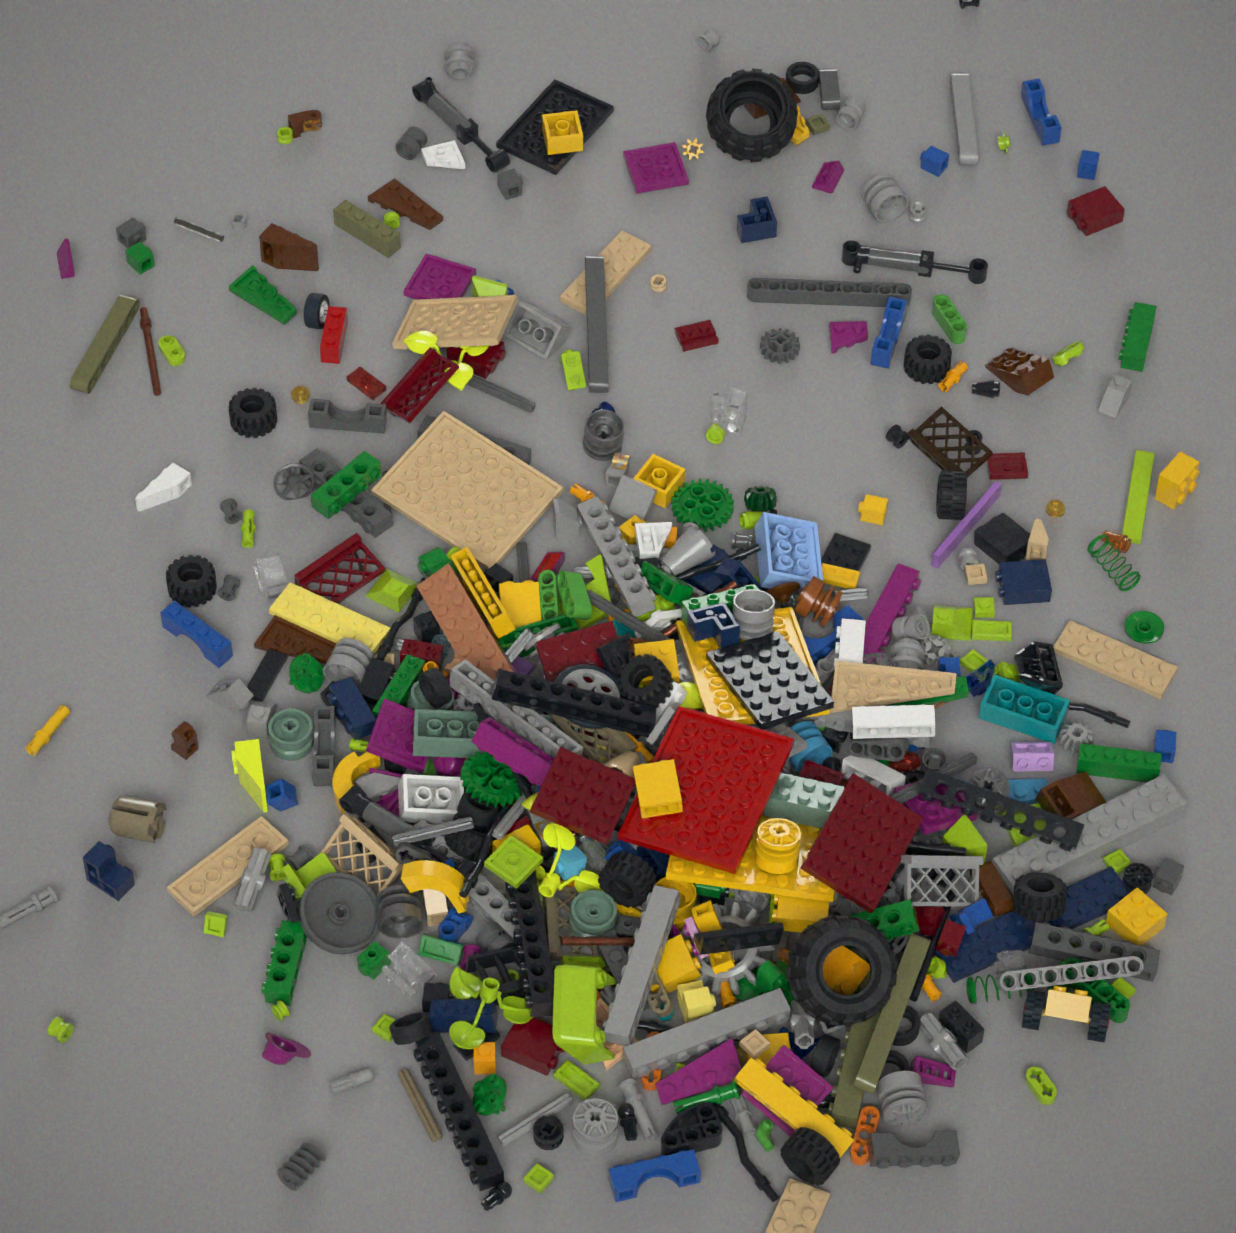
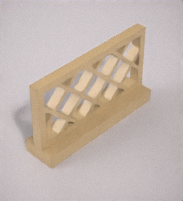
(370, 842)

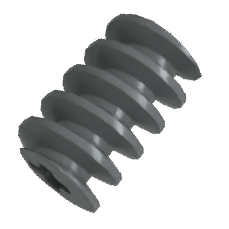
(299, 1164)

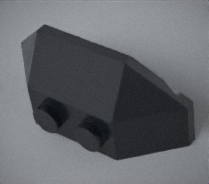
(1039, 667)

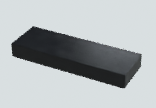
(266, 674)

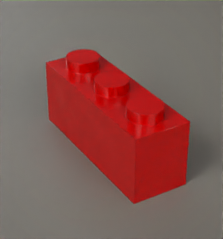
(333, 335)

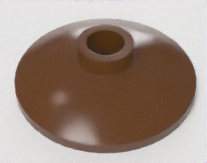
(783, 592)

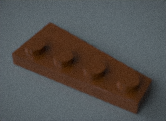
(293, 640)

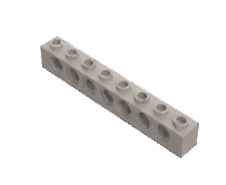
(616, 557)
(523, 721)
(481, 904)

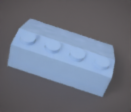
(787, 550)

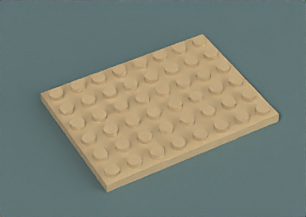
(467, 490)

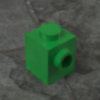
(140, 258)
(373, 960)

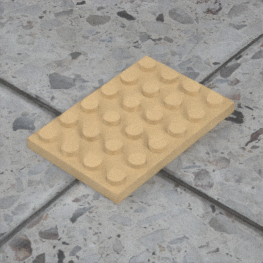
(458, 320)

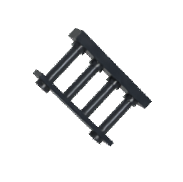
(498, 958)

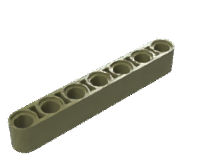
(104, 344)

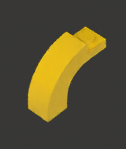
(349, 770)
(435, 876)
(706, 921)

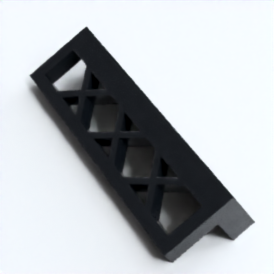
(738, 938)

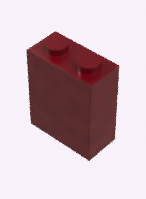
(1095, 211)
(483, 363)
(532, 1046)

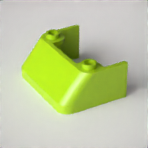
(576, 1012)

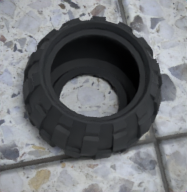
(758, 89)
(807, 978)

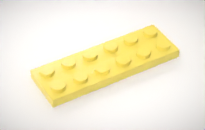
(327, 617)

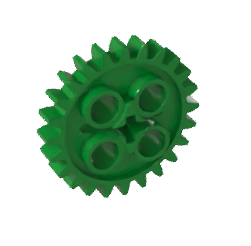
(703, 504)
(489, 780)

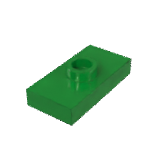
(440, 949)

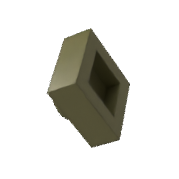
(817, 124)

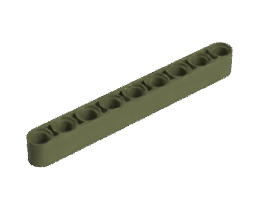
(891, 1014)

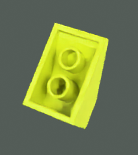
(248, 766)

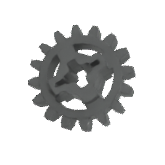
(779, 345)

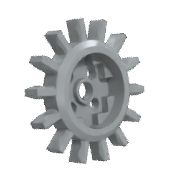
(748, 957)

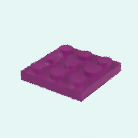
(655, 167)
(439, 279)
(394, 736)
(934, 815)
(795, 1074)

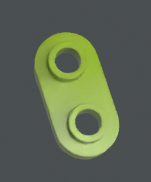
(171, 350)
(1072, 350)

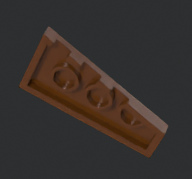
(406, 203)

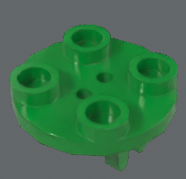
(301, 679)
(489, 1095)

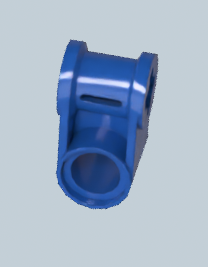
(454, 925)

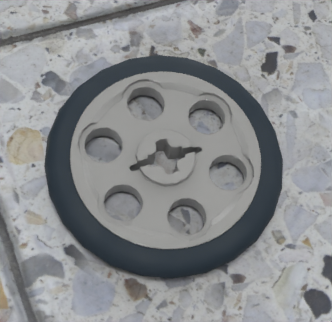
(600, 678)

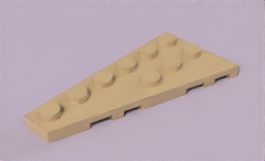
(881, 685)

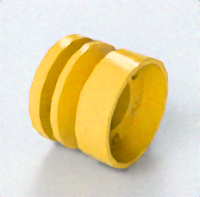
(778, 846)
(687, 896)

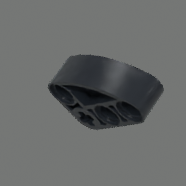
(691, 1124)

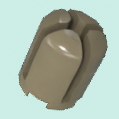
(137, 818)

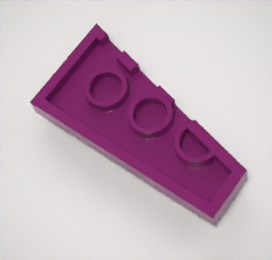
(701, 1075)

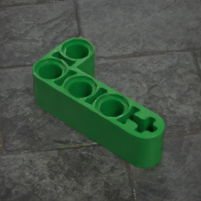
(772, 976)
(1097, 988)

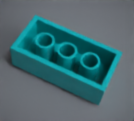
(1024, 709)

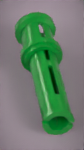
(717, 1095)

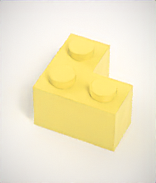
(695, 1000)

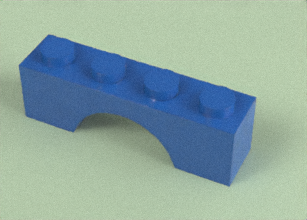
(1034, 99)
(890, 330)
(211, 643)
(821, 647)
(678, 1167)

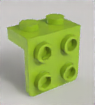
(305, 875)

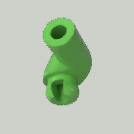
(763, 1133)

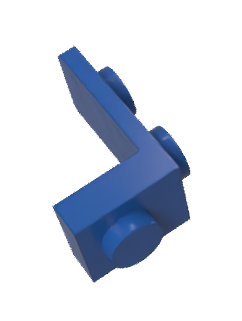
(1088, 164)
(972, 915)

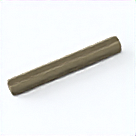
(420, 1105)

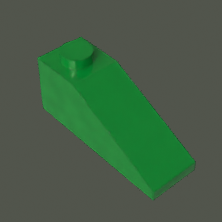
(666, 584)

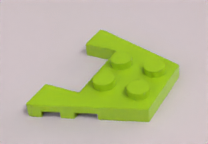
(599, 586)

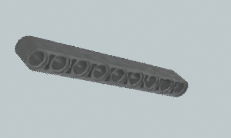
(825, 292)
(596, 324)

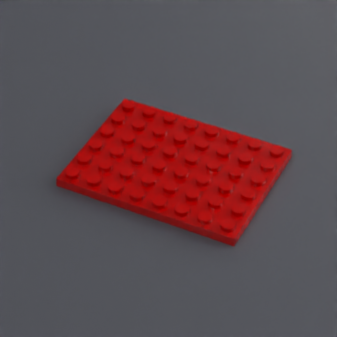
(724, 787)

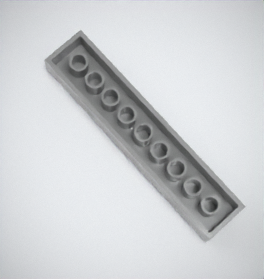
(1104, 831)

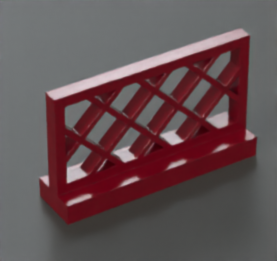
(417, 377)
(333, 558)

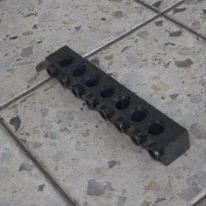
(573, 703)
(934, 779)
(532, 947)
(434, 1048)

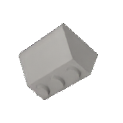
(536, 330)

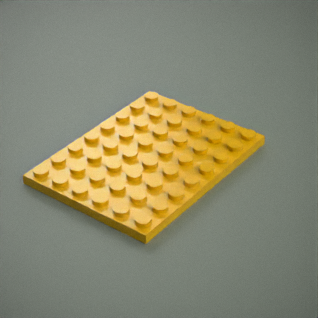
(712, 691)
(752, 878)

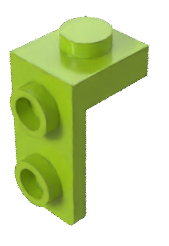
(572, 369)

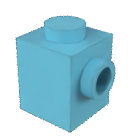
(570, 863)

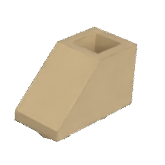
(434, 906)

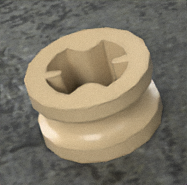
(658, 278)

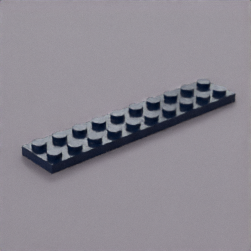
(1084, 903)

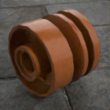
(817, 601)

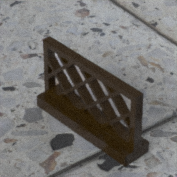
(935, 453)

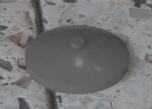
(339, 913)

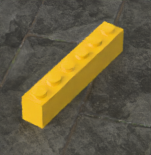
(482, 592)
(788, 1104)

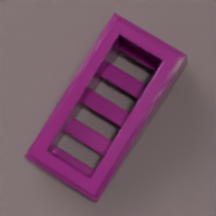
(924, 1064)

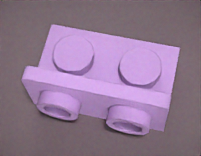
(1032, 756)

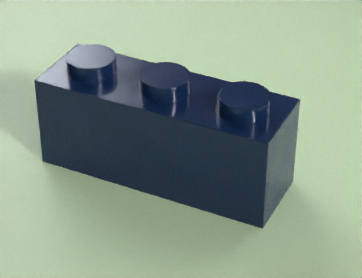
(351, 708)
(448, 1011)

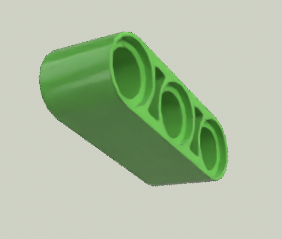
(949, 319)
(547, 591)
(574, 595)

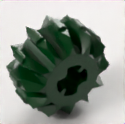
(760, 498)

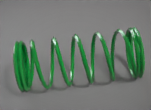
(1092, 543)
(971, 986)

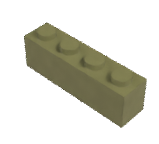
(367, 228)

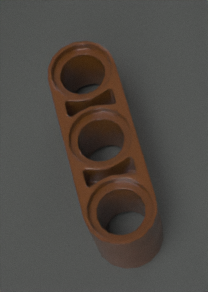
(994, 890)

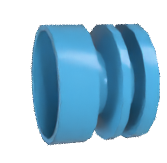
(817, 746)

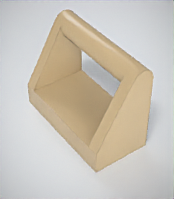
(1037, 542)

